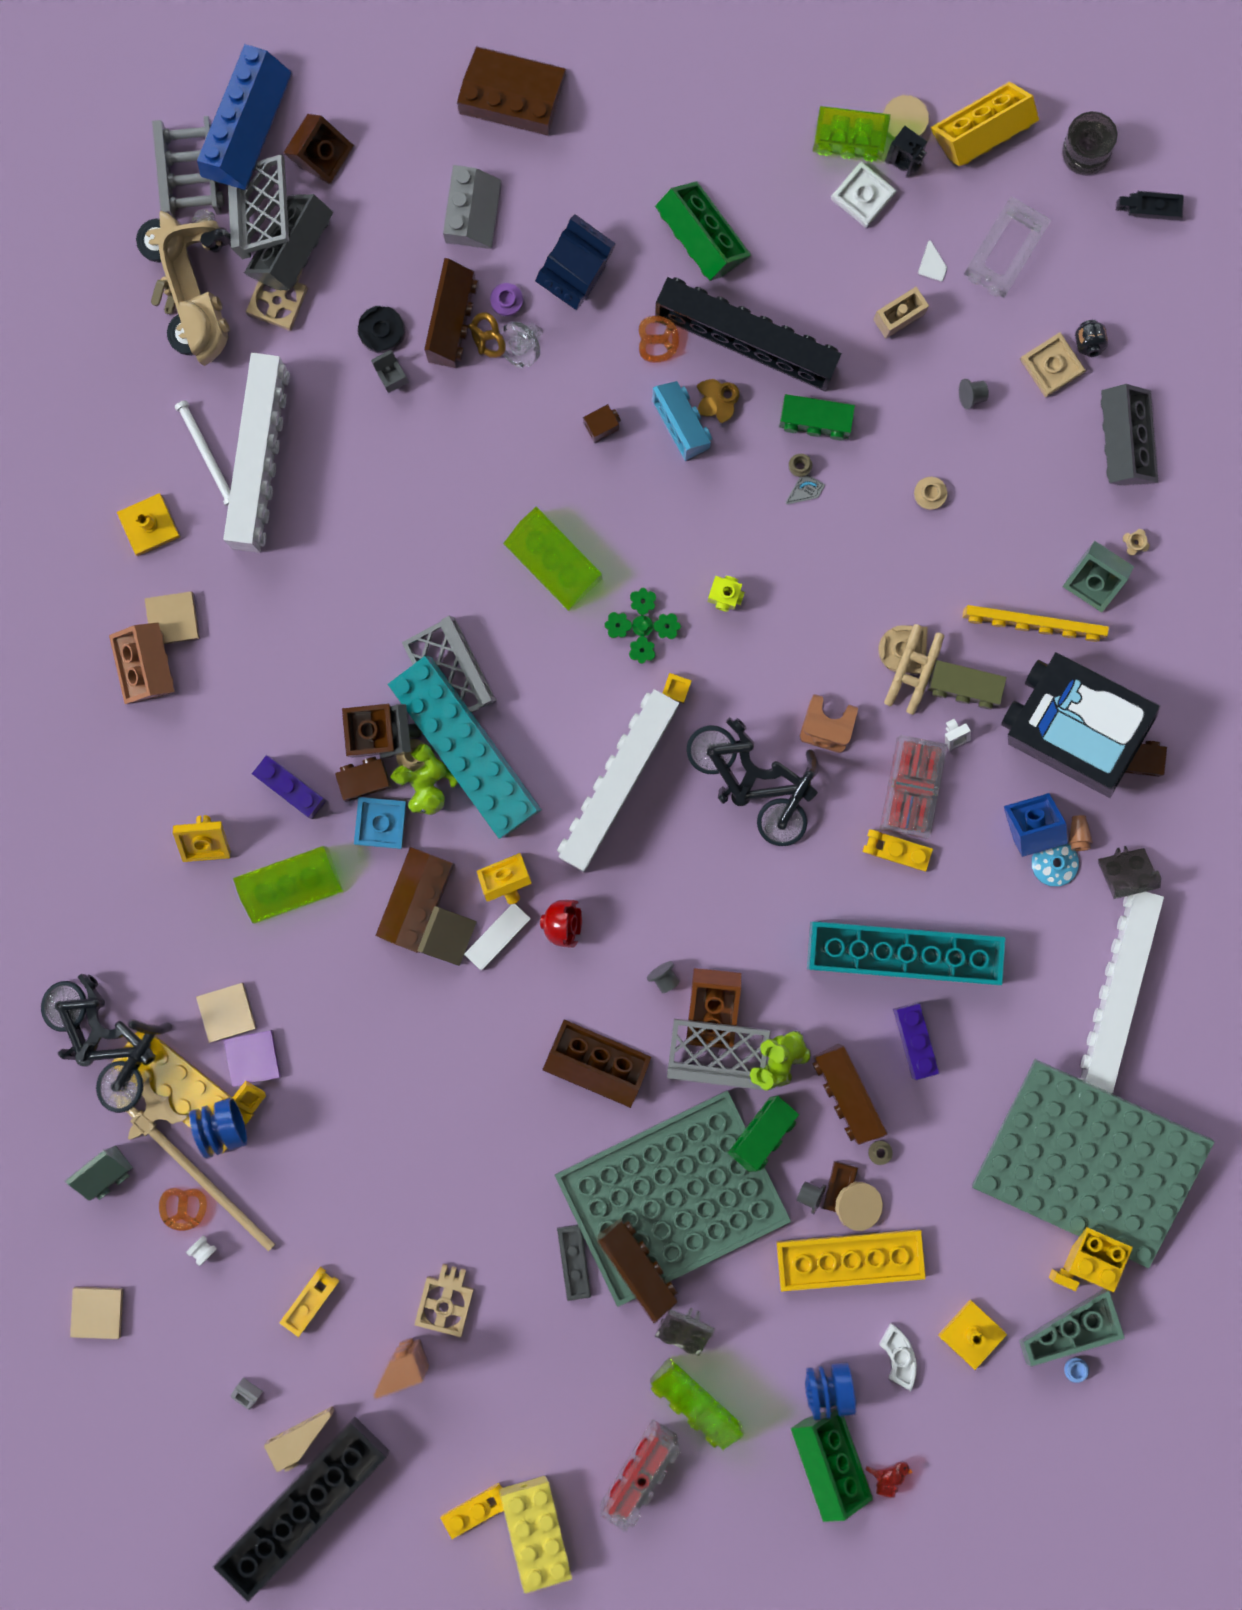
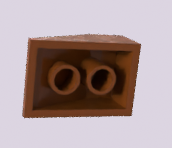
(714, 1000)

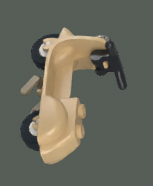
(199, 322)

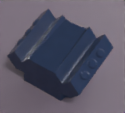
(575, 262)

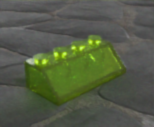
(552, 558)
(288, 884)
(696, 1404)

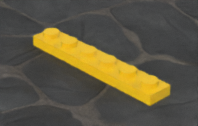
(1045, 625)

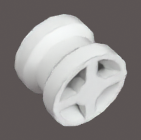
(201, 1250)

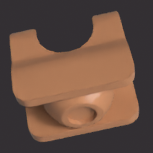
(827, 732)

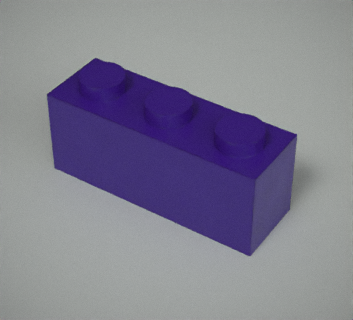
(289, 787)
(916, 1041)

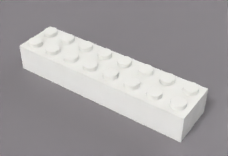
(256, 453)
(618, 781)

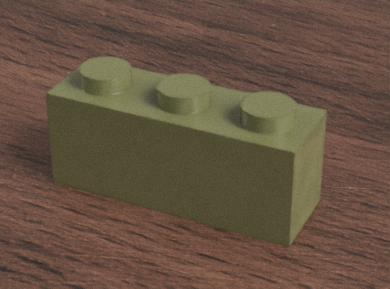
(966, 684)

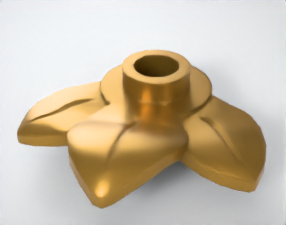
(714, 401)

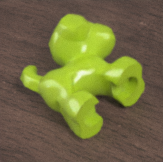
(427, 797)
(782, 1053)

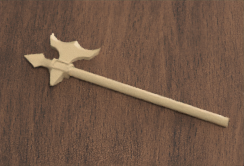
(143, 1123)

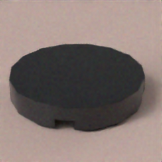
(381, 329)

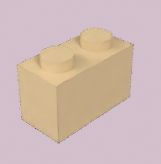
(900, 312)

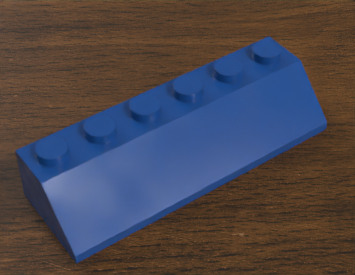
(243, 118)

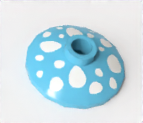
(1049, 874)

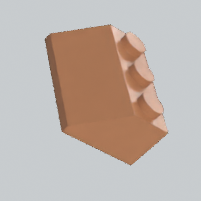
(141, 662)
(404, 1369)

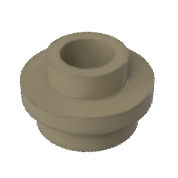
(800, 458)
(880, 1145)

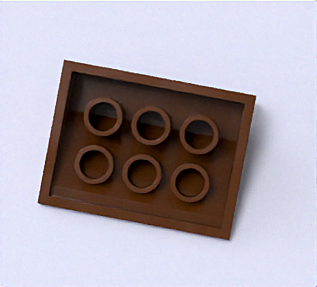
(511, 90)

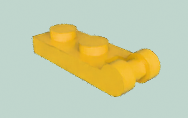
(898, 850)
(308, 1302)
(472, 1511)

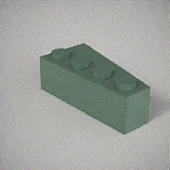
(1076, 1330)

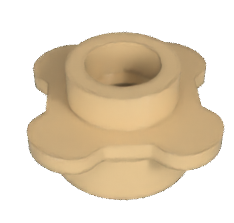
(1142, 545)

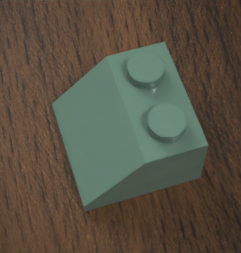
(1098, 576)
(100, 1173)

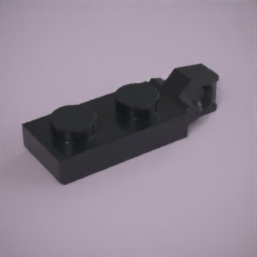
(1152, 205)

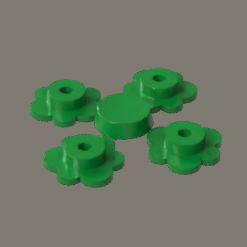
(642, 625)

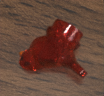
(890, 1478)

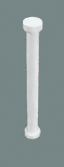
(182, 407)

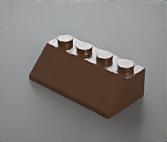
(450, 314)
(414, 898)
(597, 1063)
(849, 1094)
(637, 1269)

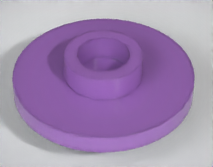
(506, 299)

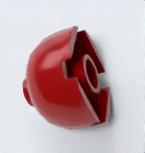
(562, 923)

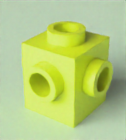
(717, 596)

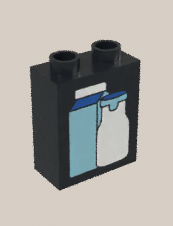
(1080, 723)

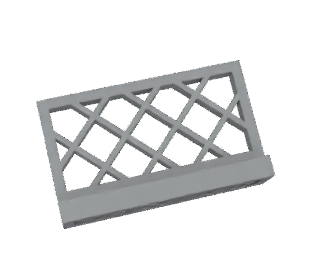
(241, 212)
(463, 655)
(711, 1073)

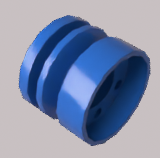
(213, 1129)
(830, 1391)

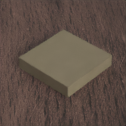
(446, 936)

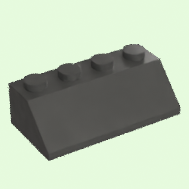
(282, 263)
(1129, 435)

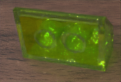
(850, 133)

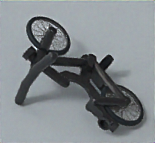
(780, 820)
(120, 1082)

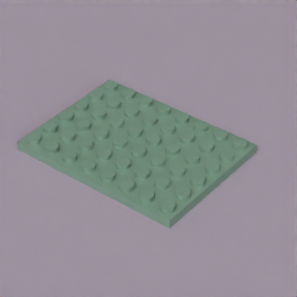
(1092, 1161)
(675, 1191)

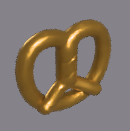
(480, 337)

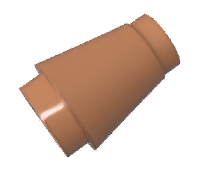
(1080, 834)

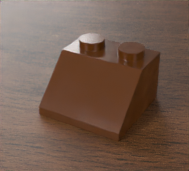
(318, 148)
(368, 730)

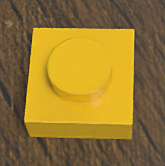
(676, 688)
(249, 1097)
(1064, 1278)

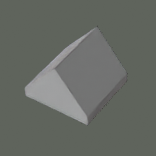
(246, 1393)

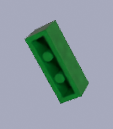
(816, 417)
(763, 1134)

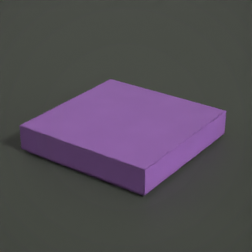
(252, 1058)

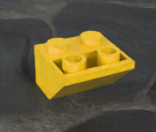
(1098, 1259)

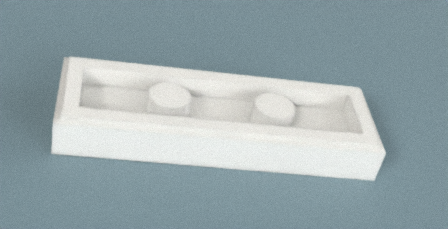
(497, 936)

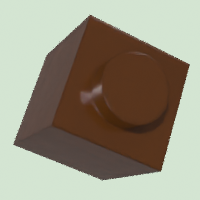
(602, 423)

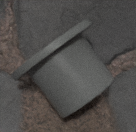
(972, 392)
(664, 977)
(811, 1196)

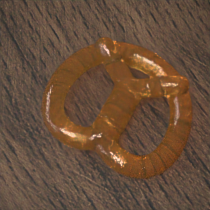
(658, 339)
(182, 1209)

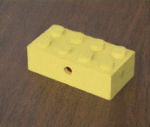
(535, 1534)

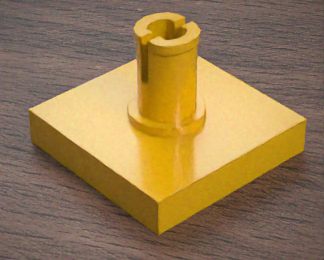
(148, 524)
(201, 840)
(504, 879)
(972, 1334)

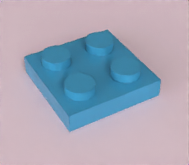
(380, 823)

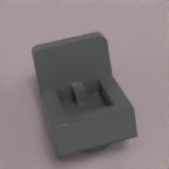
(389, 371)

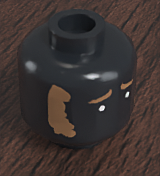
(1091, 338)

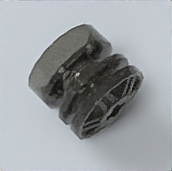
(1091, 131)

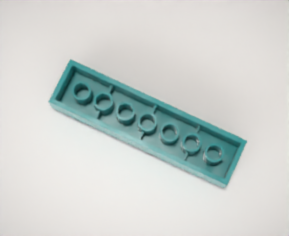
(464, 747)
(906, 953)

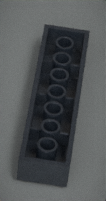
(747, 333)
(301, 1509)

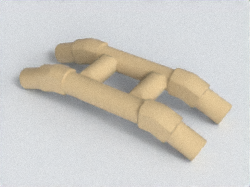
(910, 655)

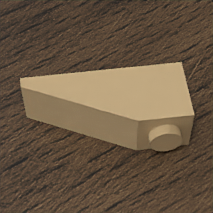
(291, 1444)

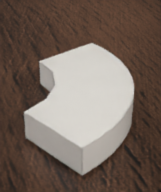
(901, 1356)

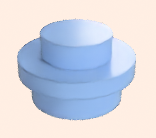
(1076, 1370)

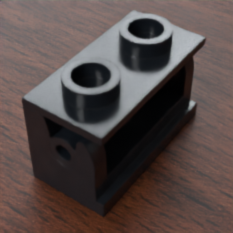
(907, 151)

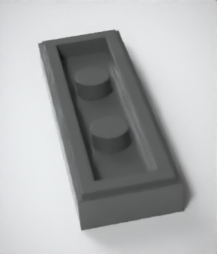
(574, 1262)

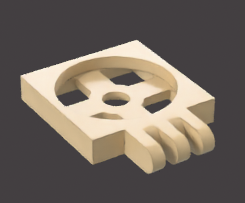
(285, 322)
(449, 1283)

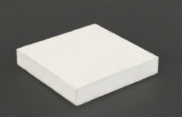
(863, 194)

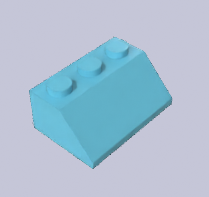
(681, 419)

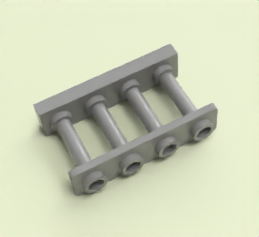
(167, 181)

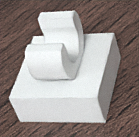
(956, 735)

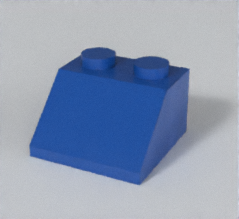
(1036, 824)

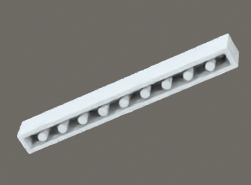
(1120, 990)

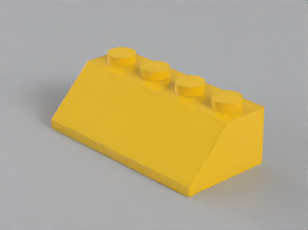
(985, 123)

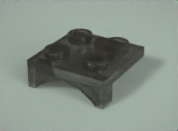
(1129, 872)
(684, 1331)

